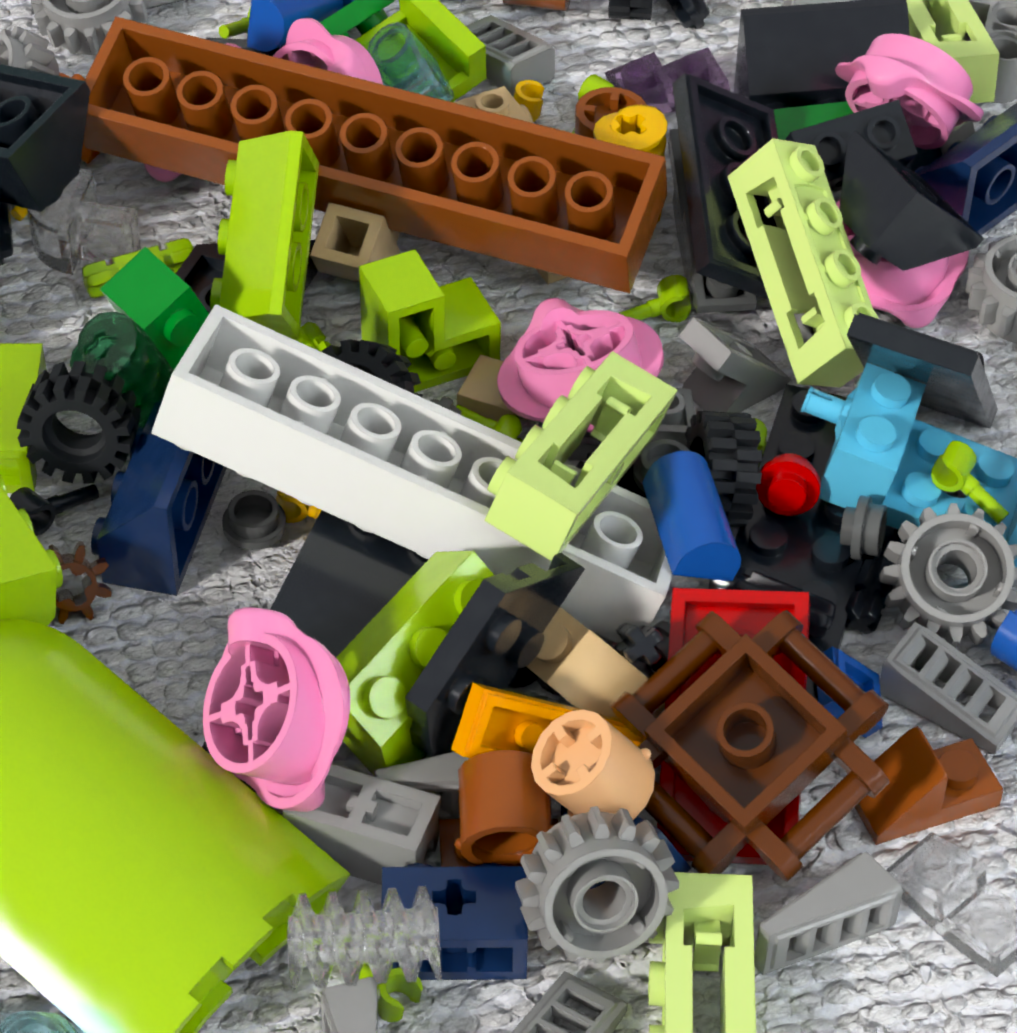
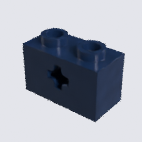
(478, 918)

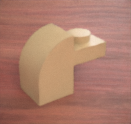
(350, 240)
(584, 666)

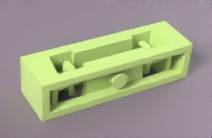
(947, 30)
(803, 259)
(536, 493)
(705, 916)

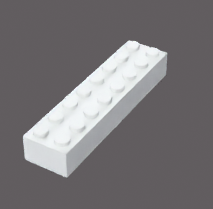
(390, 463)

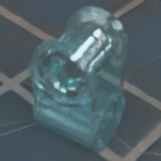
(407, 63)

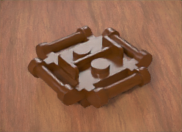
(753, 741)

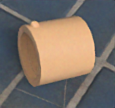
(592, 764)

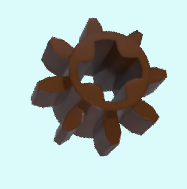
(79, 565)

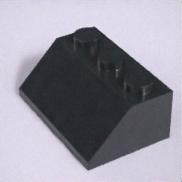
(793, 50)
(39, 135)

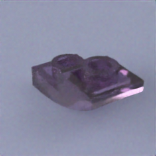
(654, 82)

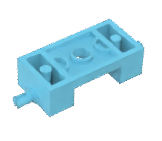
(891, 454)

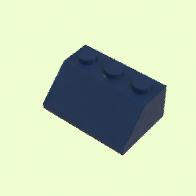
(980, 172)
(155, 513)

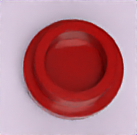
(789, 485)

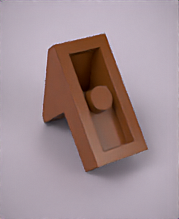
(928, 787)

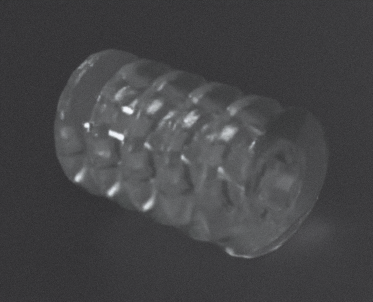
(363, 938)

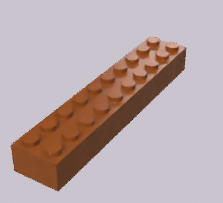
(383, 150)

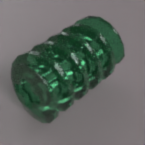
(119, 346)

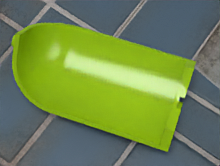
(129, 850)

